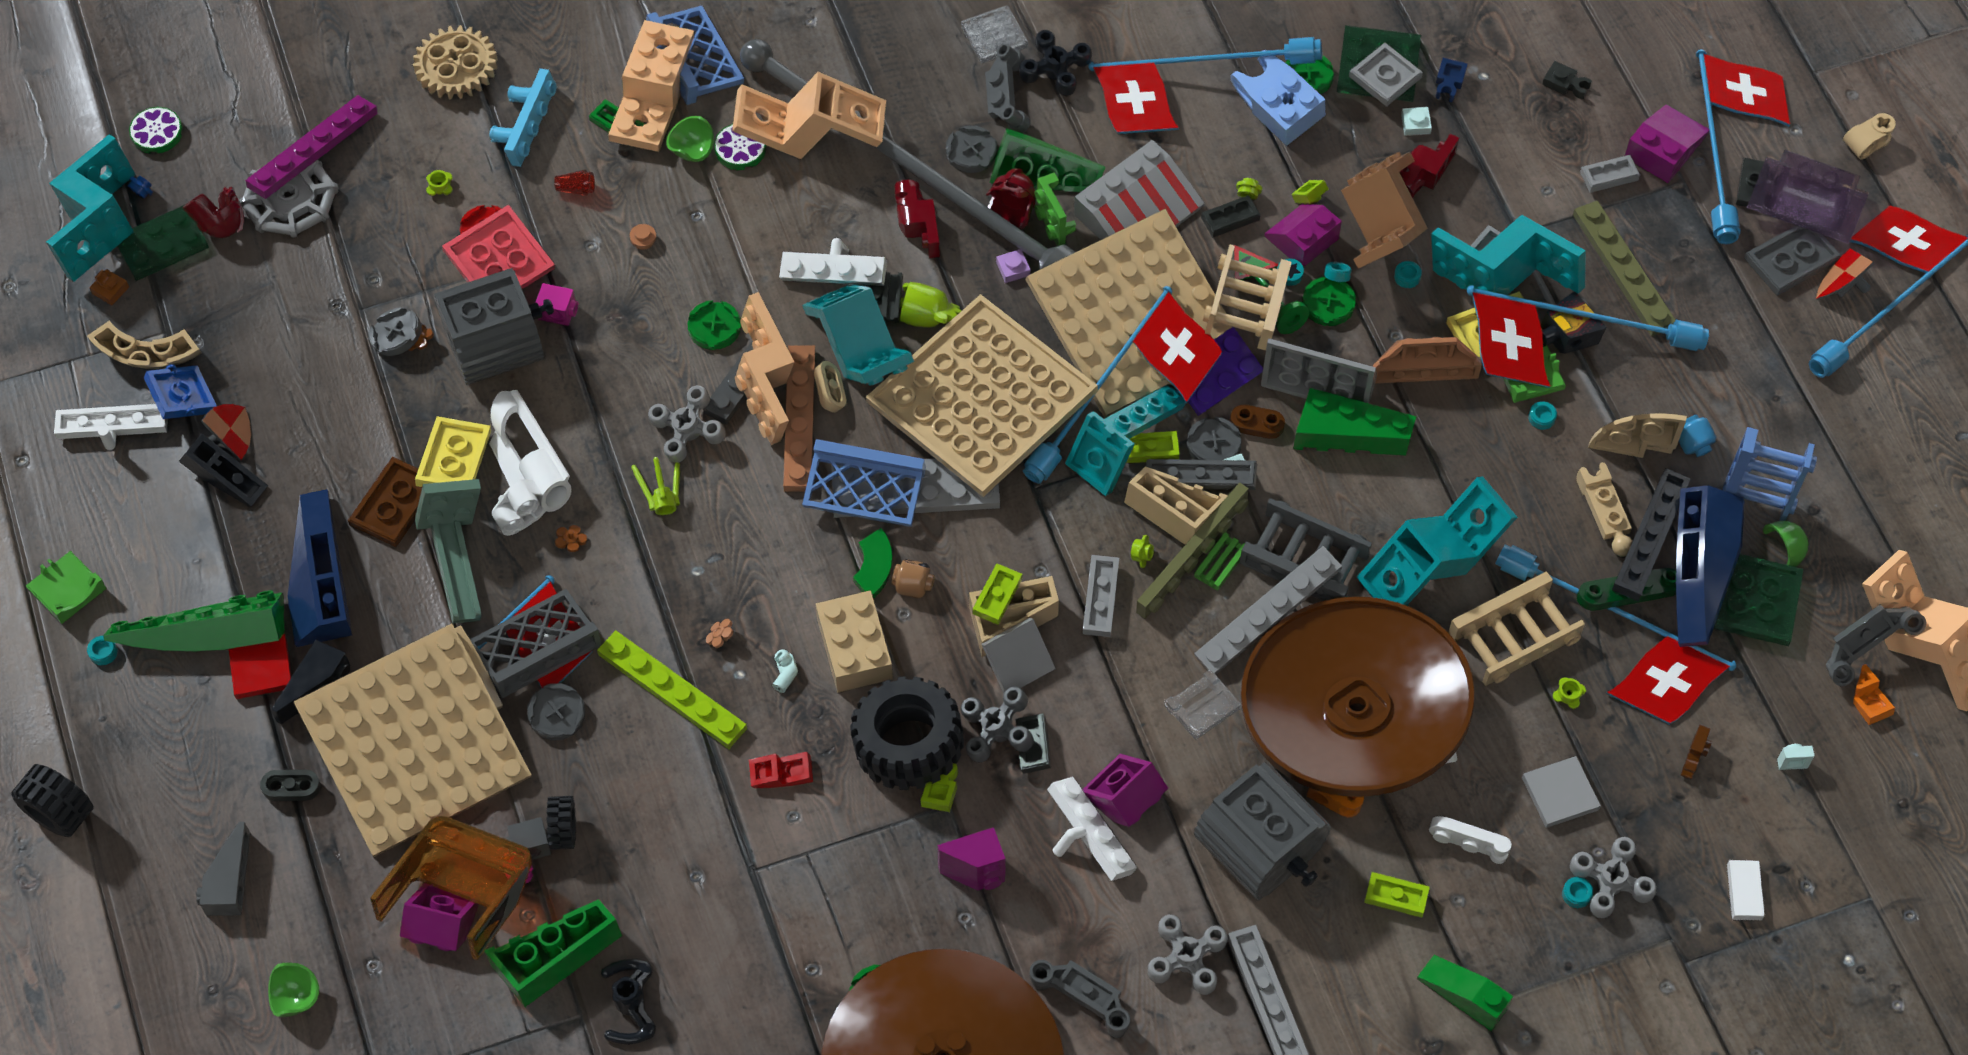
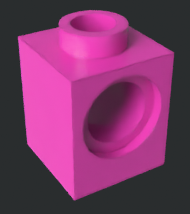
(563, 303)

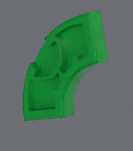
(876, 564)

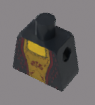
(1571, 331)

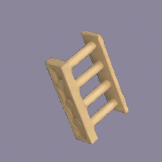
(1272, 294)
(1514, 603)

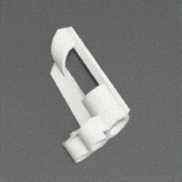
(536, 481)

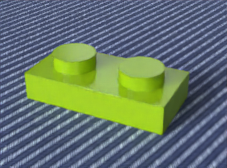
(1154, 446)
(997, 594)
(1397, 894)

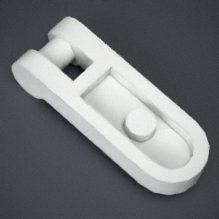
(1470, 838)

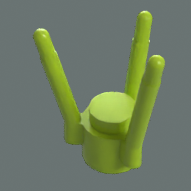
(663, 500)

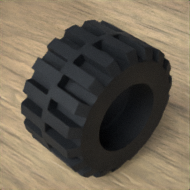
(52, 800)

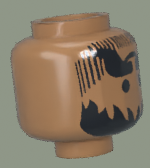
(912, 578)

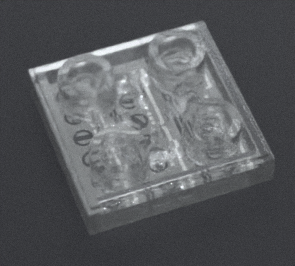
(991, 30)

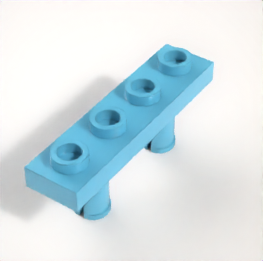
(527, 125)

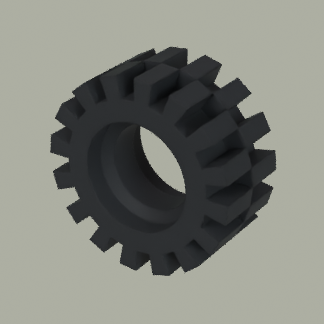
(561, 822)

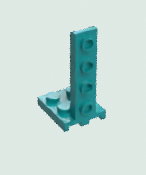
(1106, 443)

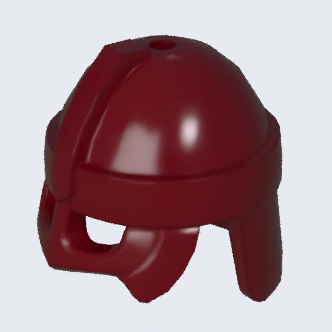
(1013, 197)
(215, 221)

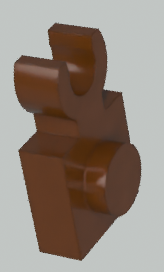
(1699, 746)

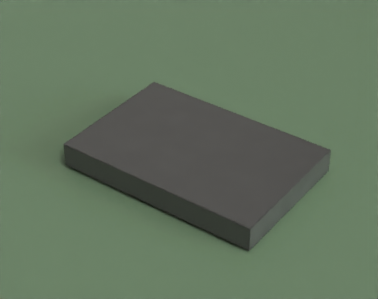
(1792, 258)

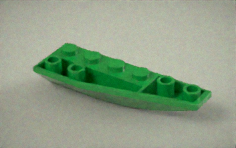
(209, 627)

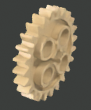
(455, 62)

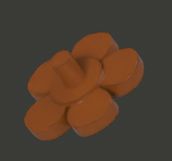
(426, 334)
(570, 539)

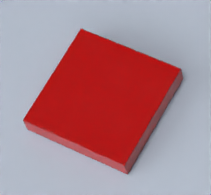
(260, 668)

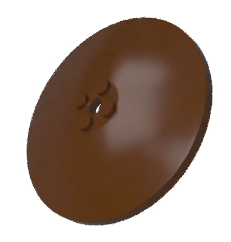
(1365, 654)
(942, 1006)

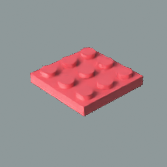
(496, 246)

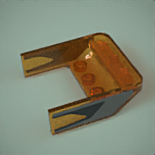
(464, 864)

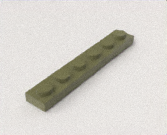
(1623, 266)
(1188, 556)

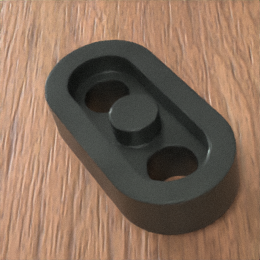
(291, 785)

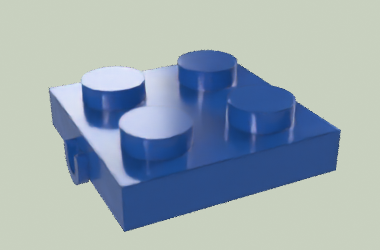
(180, 391)

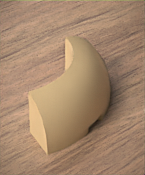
(142, 354)

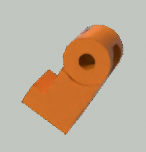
(1344, 805)

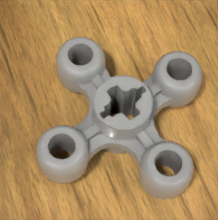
(686, 424)
(1622, 882)
(1184, 962)

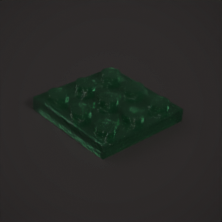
(1361, 42)
(1761, 600)

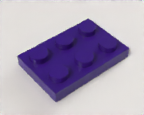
(1230, 372)

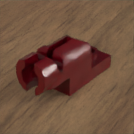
(1429, 165)
(917, 215)

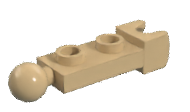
(1606, 508)

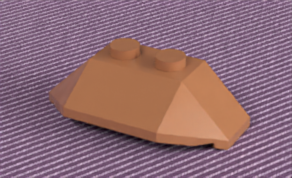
(1427, 361)

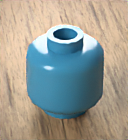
(1697, 436)

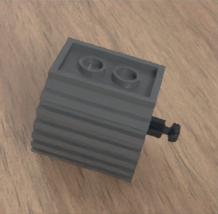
(491, 325)
(1263, 831)

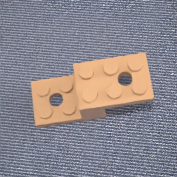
(651, 85)
(764, 369)

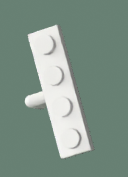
(833, 267)
(109, 422)
(1090, 828)

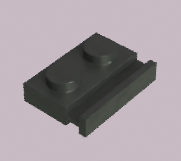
(889, 296)

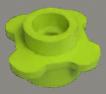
(439, 177)
(1142, 551)
(1574, 687)

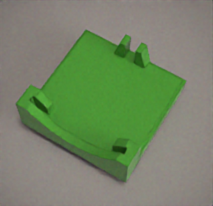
(1050, 210)
(1522, 391)
(65, 586)

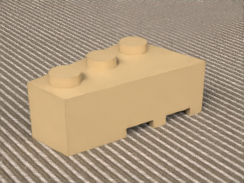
(1171, 504)
(1031, 600)

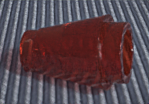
(577, 182)

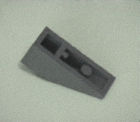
(225, 879)

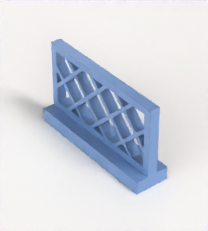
(688, 82)
(870, 460)

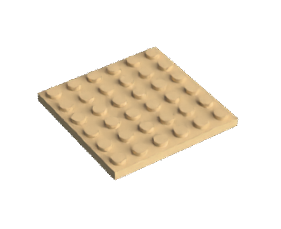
(1107, 291)
(982, 395)
(412, 739)

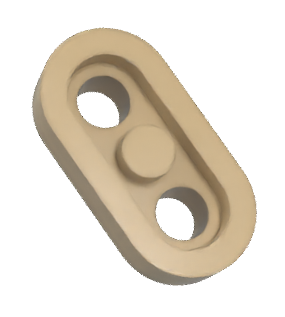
(830, 387)

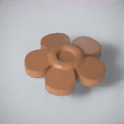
(720, 633)

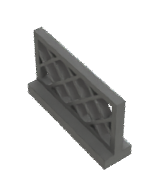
(545, 657)

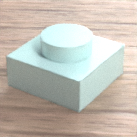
(1416, 121)
(1795, 757)

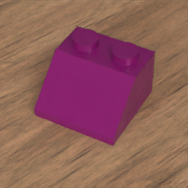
(1305, 232)
(1126, 789)
(973, 860)
(437, 918)

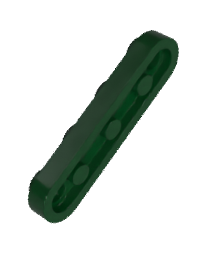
(1658, 586)

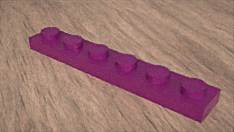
(311, 147)

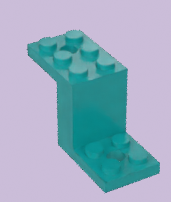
(91, 208)
(1509, 258)
(858, 334)
(1438, 545)

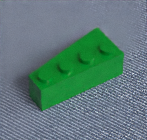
(1352, 425)
(554, 951)

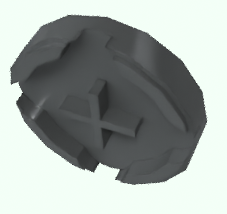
(971, 149)
(395, 332)
(1213, 439)
(556, 711)

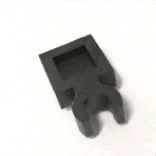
(1563, 78)

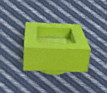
(1310, 192)

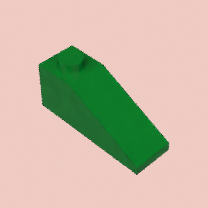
(1467, 991)

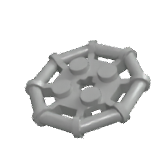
(291, 208)

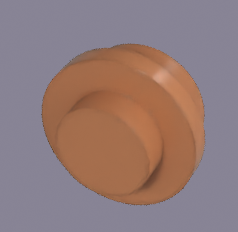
(643, 236)

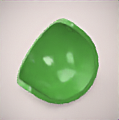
(691, 139)
(1794, 539)
(292, 989)

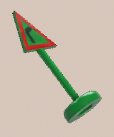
(1290, 316)

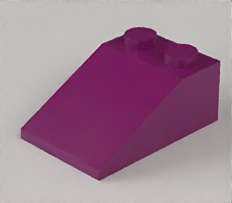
(1665, 142)

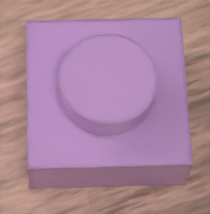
(1013, 266)

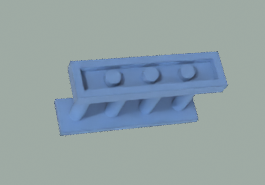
(1745, 462)

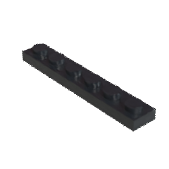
(1650, 535)

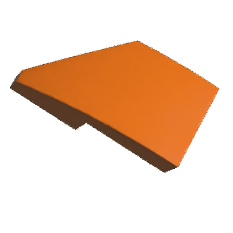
(1869, 698)

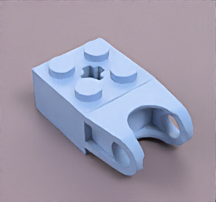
(1280, 99)

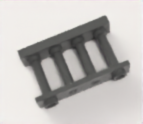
(1280, 566)

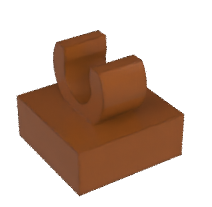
(108, 286)

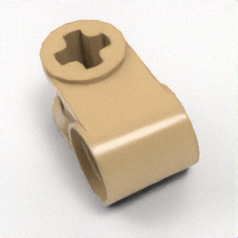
(1870, 135)

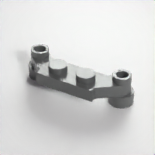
(1001, 88)
(1868, 633)
(1084, 989)

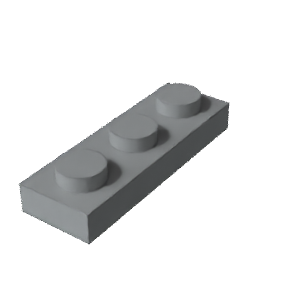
(1100, 596)

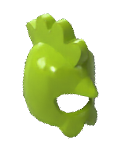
(926, 306)

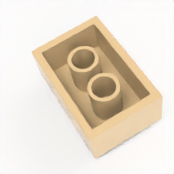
(854, 641)

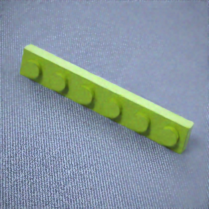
(672, 689)

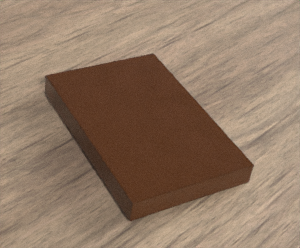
(389, 504)

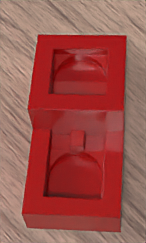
(776, 772)

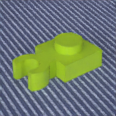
(942, 793)

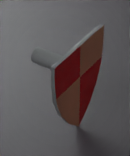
(1845, 275)
(230, 427)

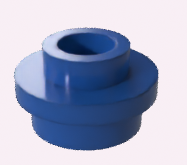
(140, 186)

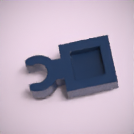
(1450, 77)

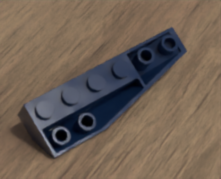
(1705, 558)
(316, 577)

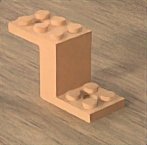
(809, 115)
(1946, 629)

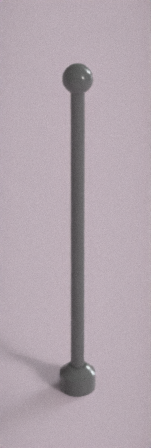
(758, 57)

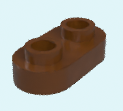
(1257, 421)

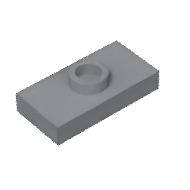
(1609, 173)

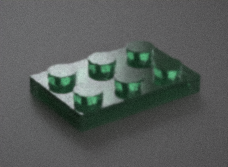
(161, 243)

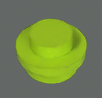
(1249, 187)

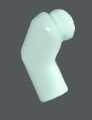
(787, 669)

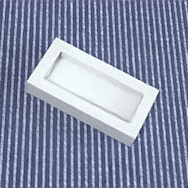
(1745, 890)

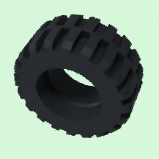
(912, 763)

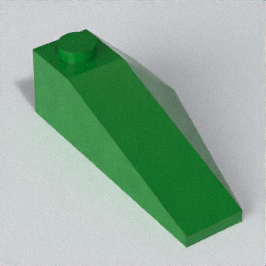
(1041, 159)

